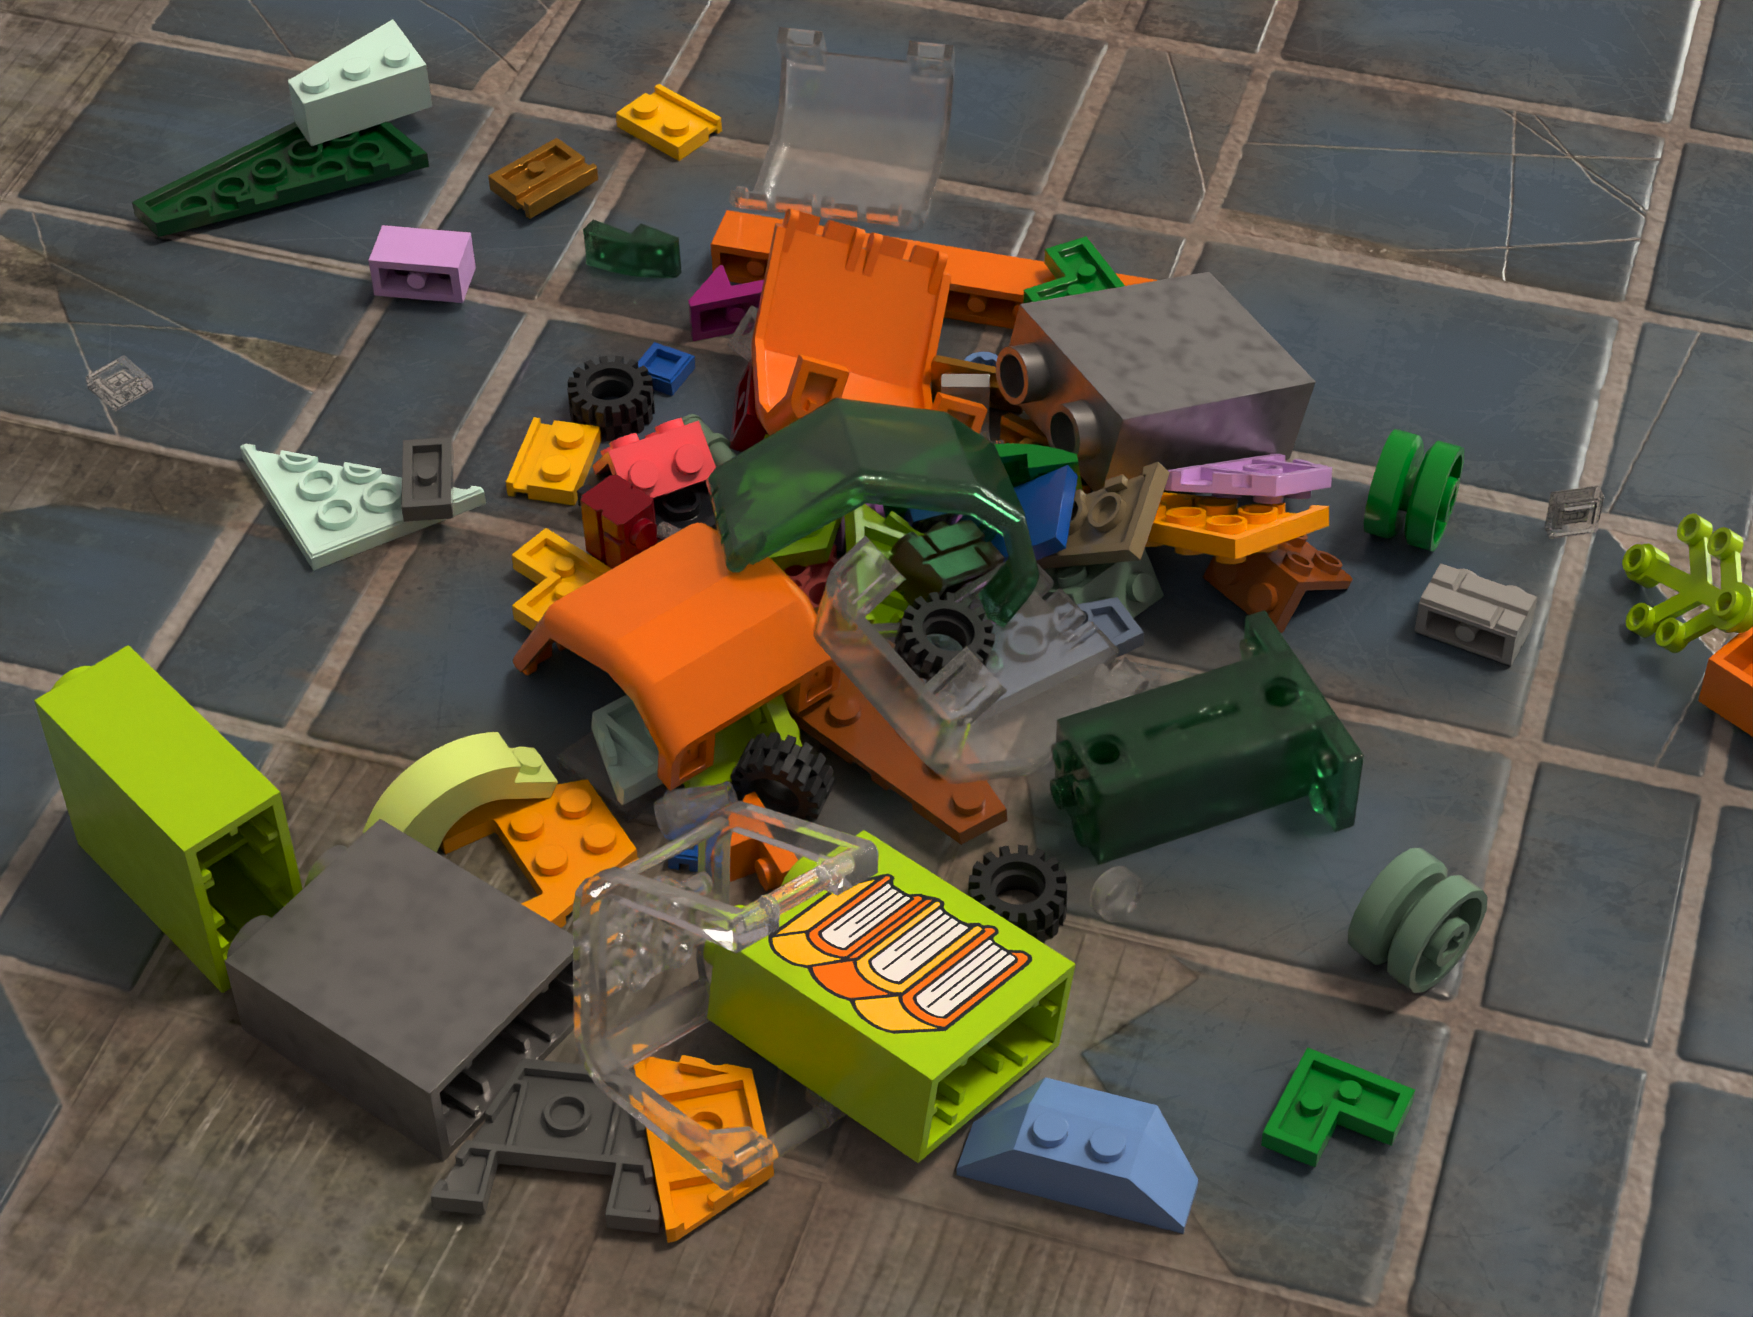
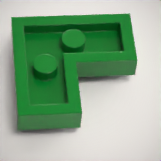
(1077, 271)
(1329, 1094)

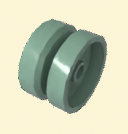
(1417, 919)

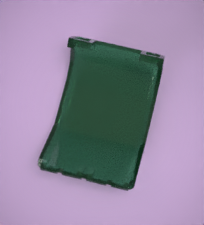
(879, 456)

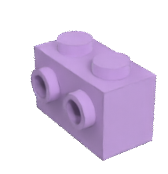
(422, 264)

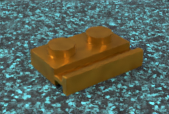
(543, 177)

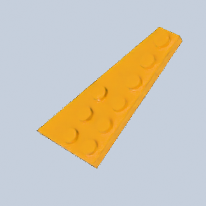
(1222, 529)

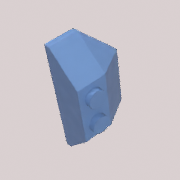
(1084, 1153)

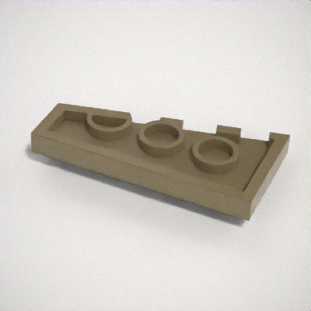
(1113, 521)

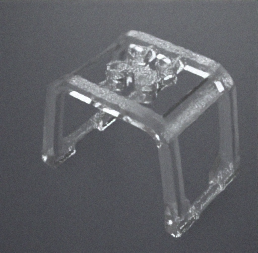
(699, 905)

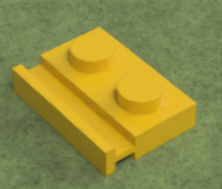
(668, 122)
(554, 461)

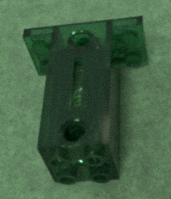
(1205, 752)

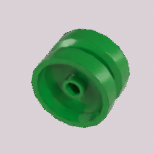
(1413, 489)

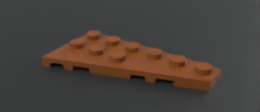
(861, 735)

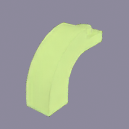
(456, 780)

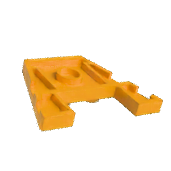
(551, 840)

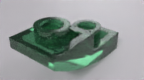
(639, 253)

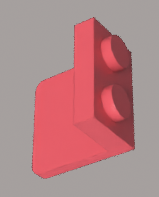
(662, 462)

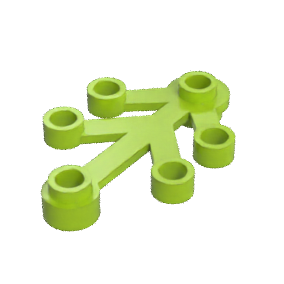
(1728, 607)

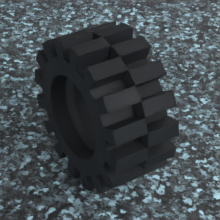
(606, 380)
(944, 618)
(783, 776)
(1023, 873)

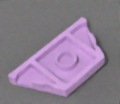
(1263, 477)

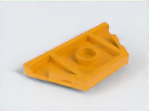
(716, 1100)

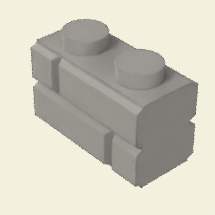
(1475, 614)

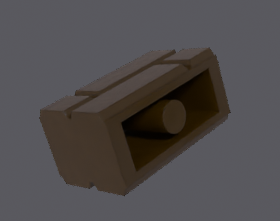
(943, 559)

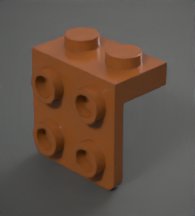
(1278, 578)

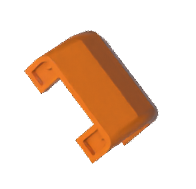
(848, 323)
(691, 643)

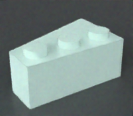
(360, 86)

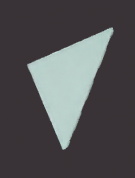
(338, 508)

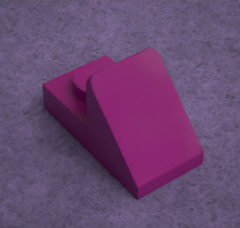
(719, 307)

